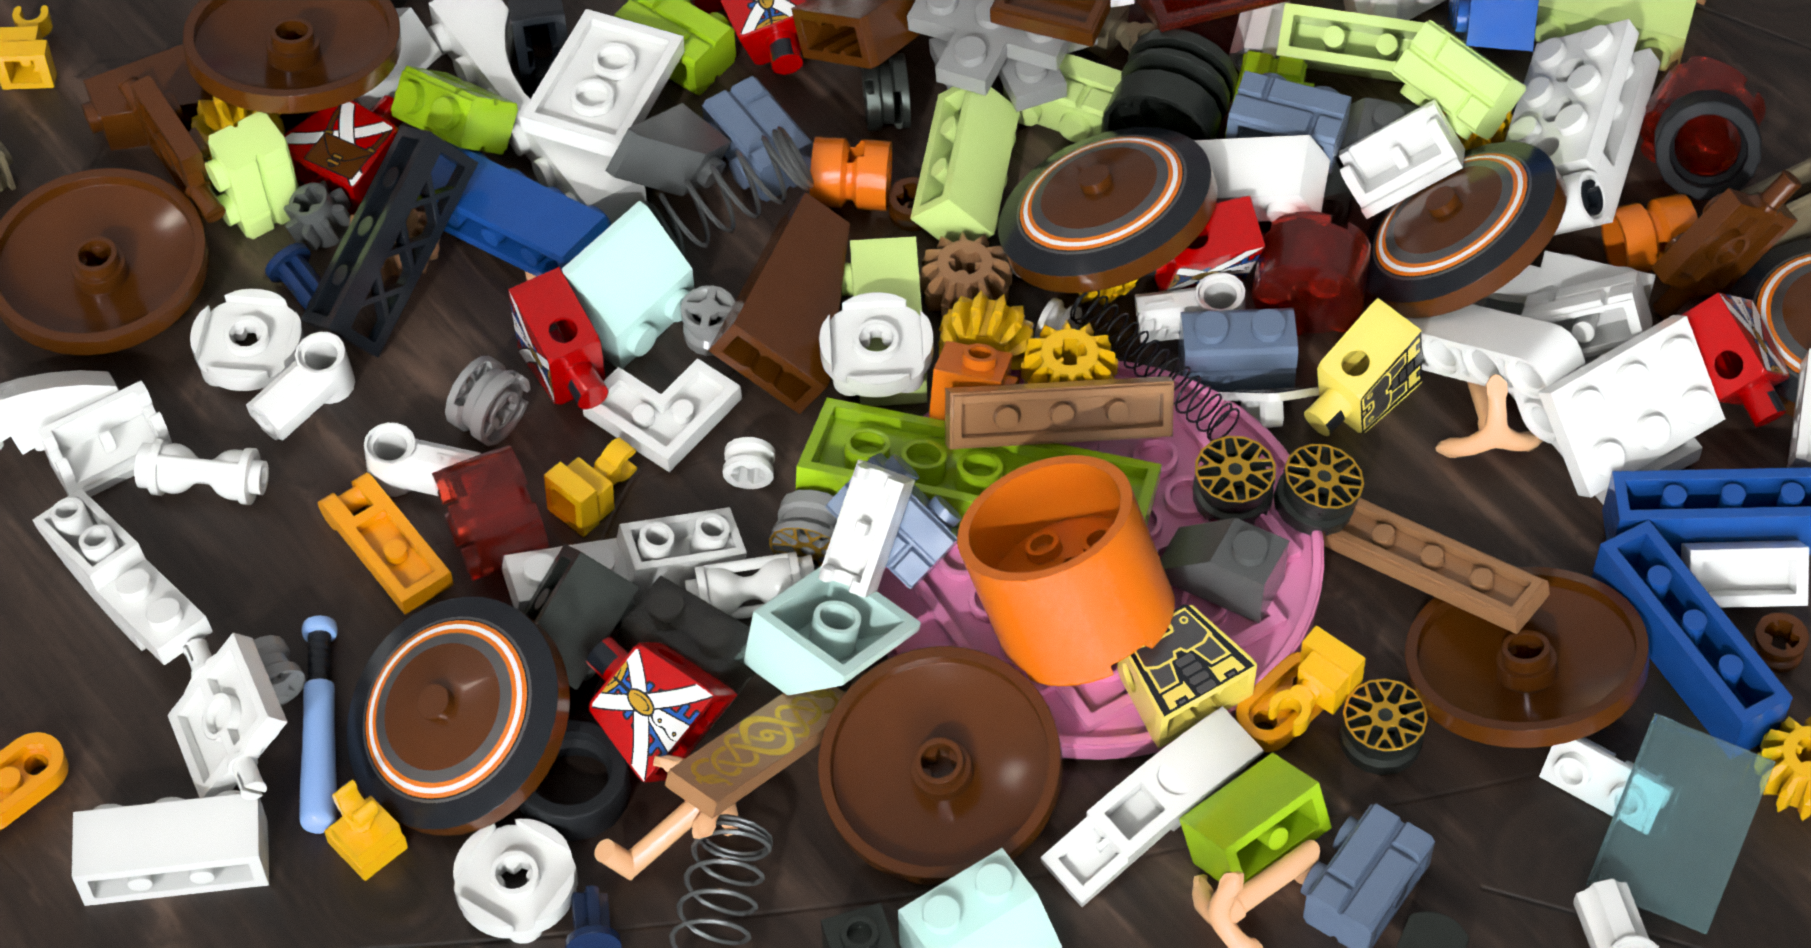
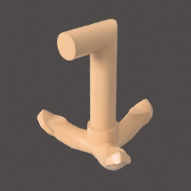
(1492, 424)
(686, 816)
(1235, 899)

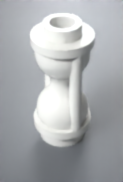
(175, 468)
(728, 591)

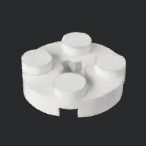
(252, 366)
(876, 372)
(519, 911)

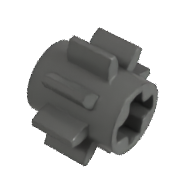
(318, 215)

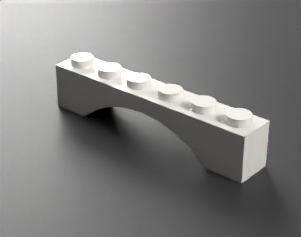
(481, 47)

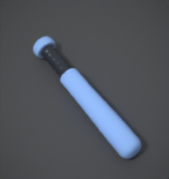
(318, 752)

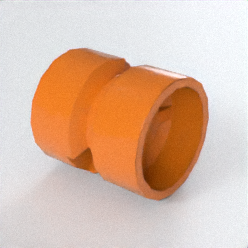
(851, 173)
(1641, 234)

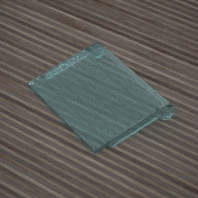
(1682, 822)

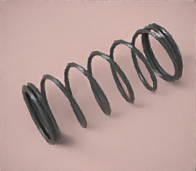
(792, 165)
(729, 856)

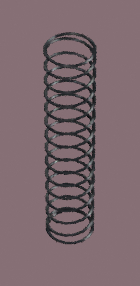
(1218, 421)

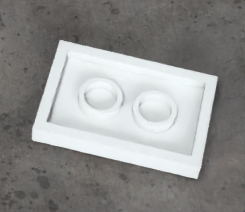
(602, 82)
(1632, 405)

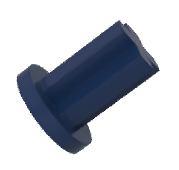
(293, 269)
(592, 921)

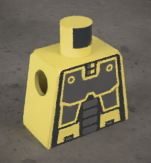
(1367, 371)
(1186, 675)

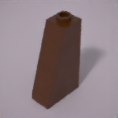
(853, 30)
(112, 114)
(782, 306)

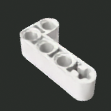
(1488, 341)

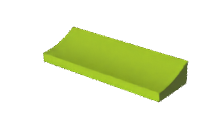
(859, 431)

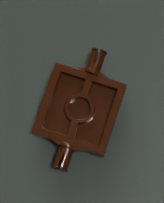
(177, 150)
(1724, 243)

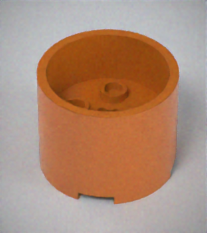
(1066, 569)

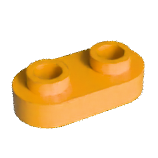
(1256, 707)
(17, 786)

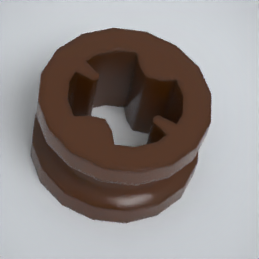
(899, 213)
(1784, 626)

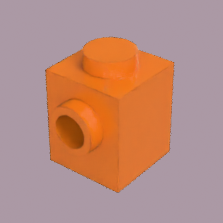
(968, 367)

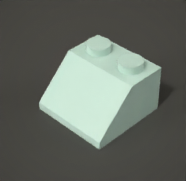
(630, 284)
(822, 635)
(979, 909)

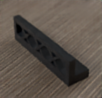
(375, 229)

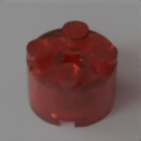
(1707, 141)
(1314, 271)
(489, 510)

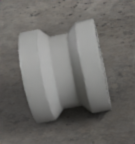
(698, 311)
(284, 675)

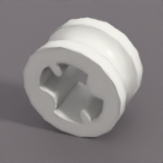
(1055, 315)
(749, 463)

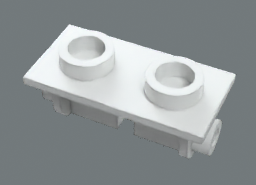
(1587, 773)

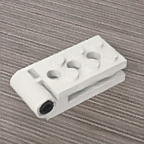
(1586, 114)

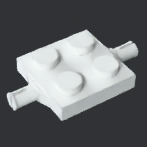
(226, 717)

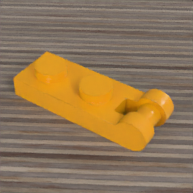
(387, 543)

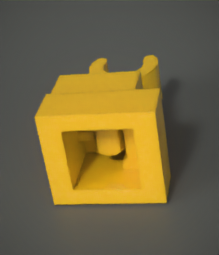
(25, 55)
(585, 493)
(1325, 678)
(365, 833)

